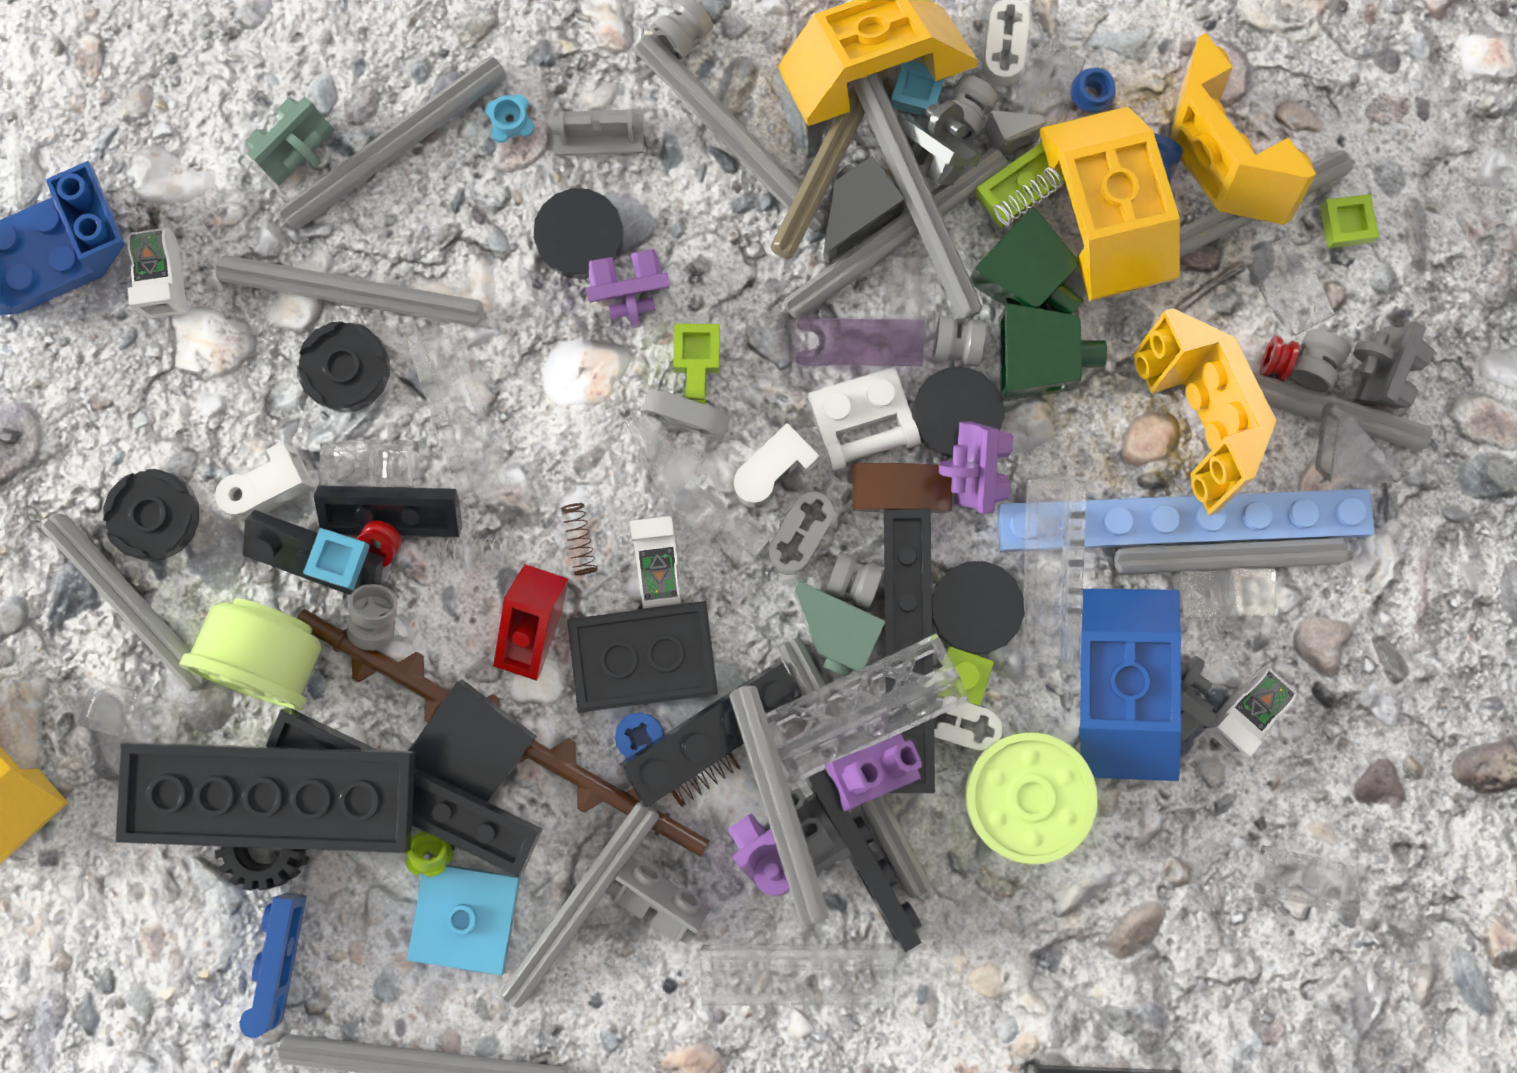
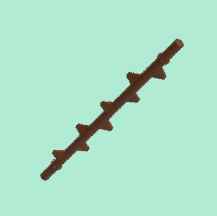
(559, 760)

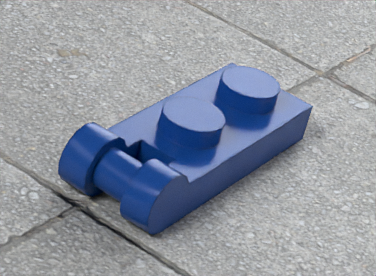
(275, 964)

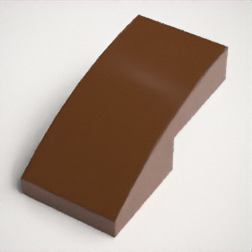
(900, 487)

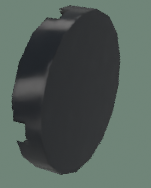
(577, 229)
(343, 366)
(952, 398)
(151, 515)
(977, 607)

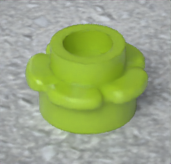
(423, 844)

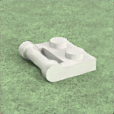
(858, 405)

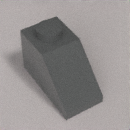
(860, 205)

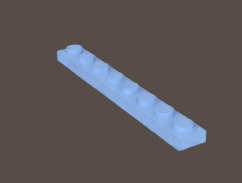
(1186, 521)

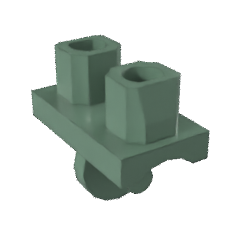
(290, 140)

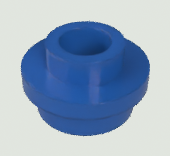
(1099, 80)

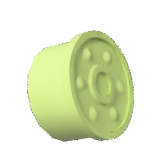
(255, 652)
(1031, 798)

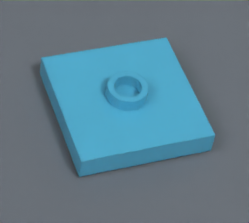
(464, 920)

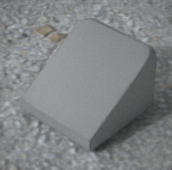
(1013, 130)

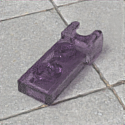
(863, 341)

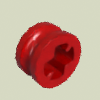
(1279, 358)
(386, 535)

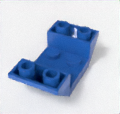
(57, 242)
(1131, 683)

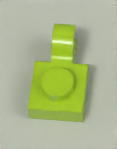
(696, 353)

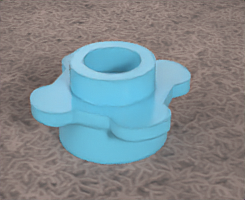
(505, 106)

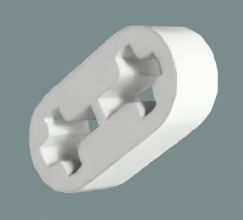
(1014, 43)
(963, 737)

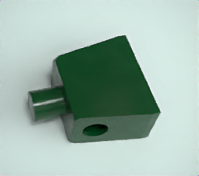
(1029, 268)
(1043, 352)

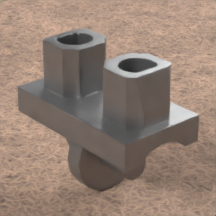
(1388, 363)

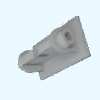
(598, 132)
(642, 886)

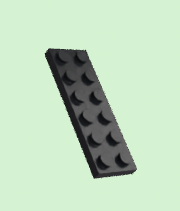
(265, 797)

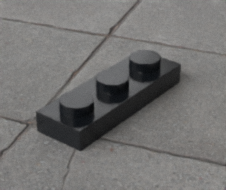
(407, 509)
(289, 547)

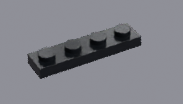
(701, 739)
(875, 875)

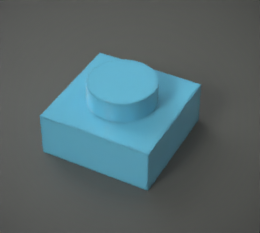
(915, 89)
(336, 558)

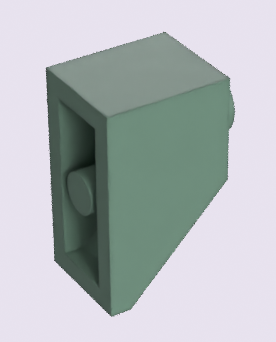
(838, 630)

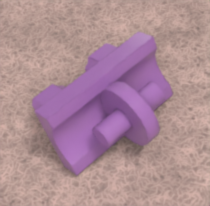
(606, 286)
(975, 466)
(875, 771)
(759, 856)

